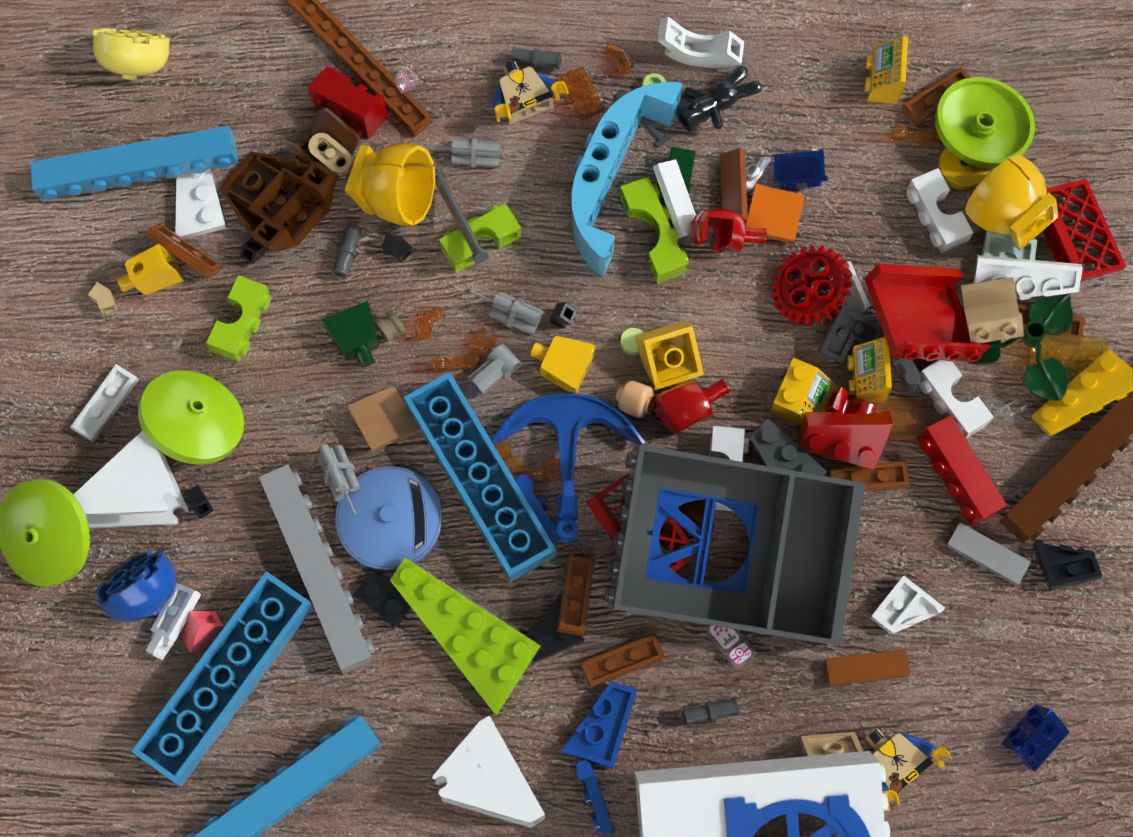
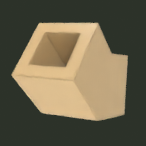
(104, 298)

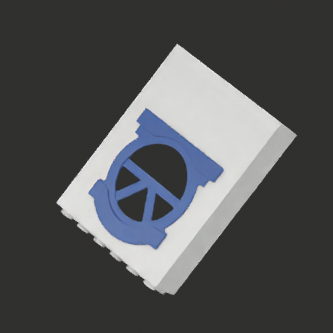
(746, 795)

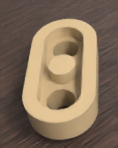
(332, 155)

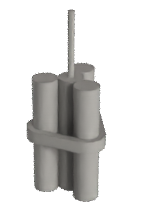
(474, 152)
(514, 312)
(338, 472)

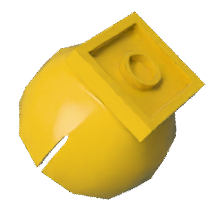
(391, 185)
(1013, 202)

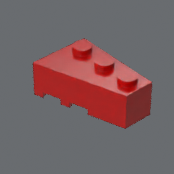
(350, 103)
(846, 437)

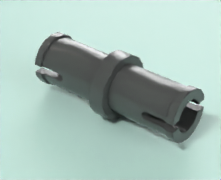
(536, 58)
(346, 252)
(710, 712)

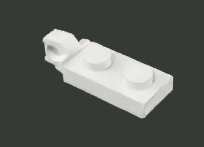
(171, 620)

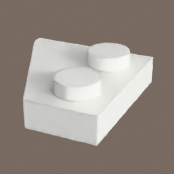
(905, 607)

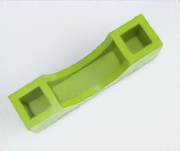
(642, 203)

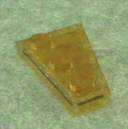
(1072, 352)

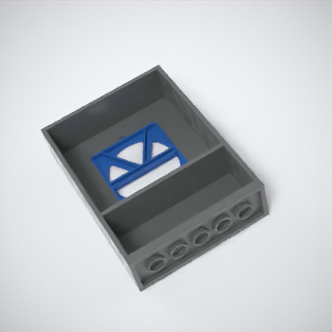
(797, 555)

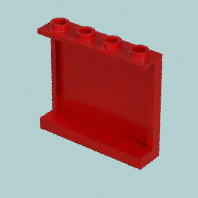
(922, 312)

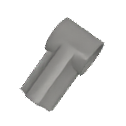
(499, 364)

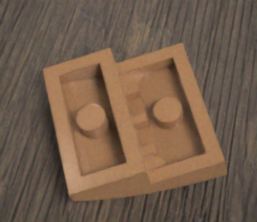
(383, 419)

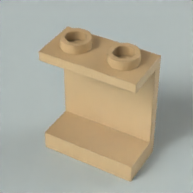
(992, 311)

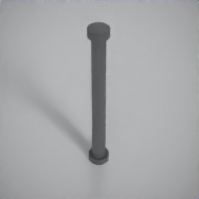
(479, 255)

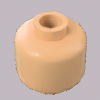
(635, 399)

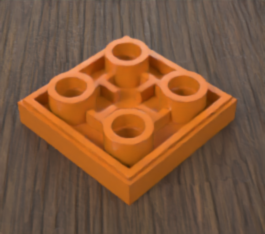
(776, 211)

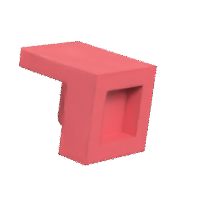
(201, 630)

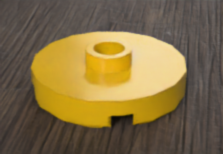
(957, 175)

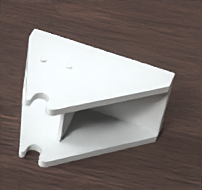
(132, 489)
(487, 779)

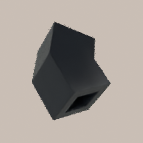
(397, 247)
(252, 251)
(563, 309)
(198, 502)

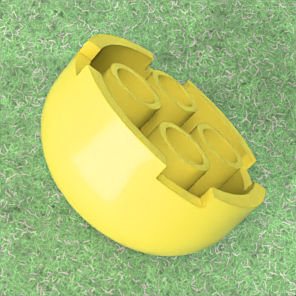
(130, 51)

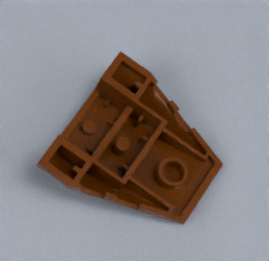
(279, 197)

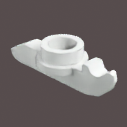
(754, 172)

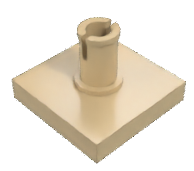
(830, 744)

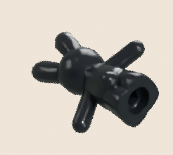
(720, 97)

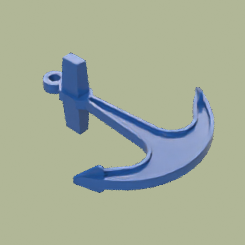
(567, 416)

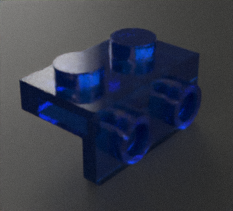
(799, 168)
(1036, 736)

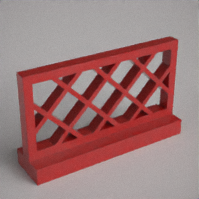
(1060, 236)
(611, 525)

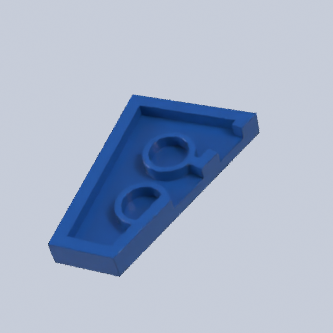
(603, 728)

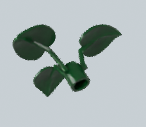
(1049, 377)

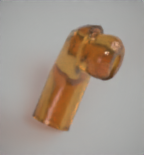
(623, 58)
(425, 322)

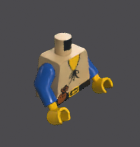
(524, 93)
(903, 760)

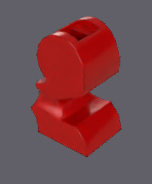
(839, 403)

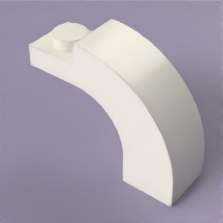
(700, 50)

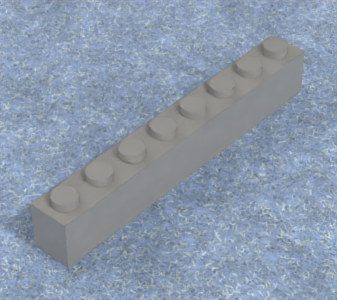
(316, 570)

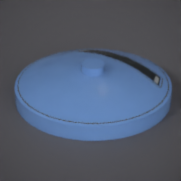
(393, 519)

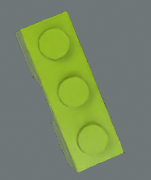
(496, 224)
(233, 338)

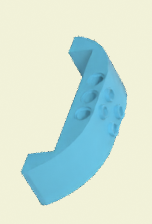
(602, 161)

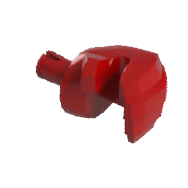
(728, 228)
(687, 404)

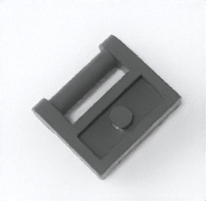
(908, 373)

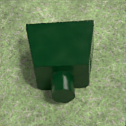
(353, 333)

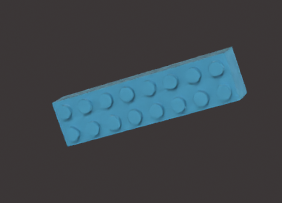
(480, 477)
(223, 679)

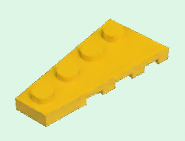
(1092, 389)

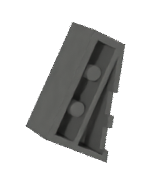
(777, 450)

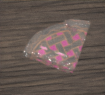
(406, 79)

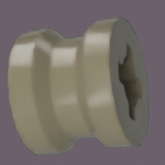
(389, 326)

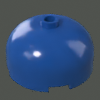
(138, 595)

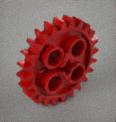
(811, 285)

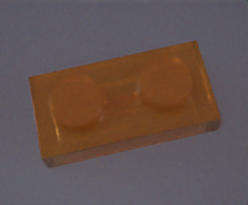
(582, 93)

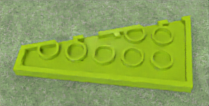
(477, 641)

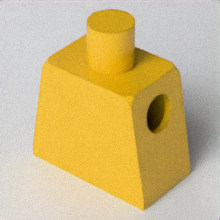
(151, 271)
(564, 361)

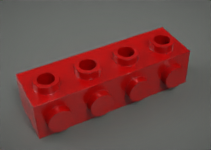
(961, 471)

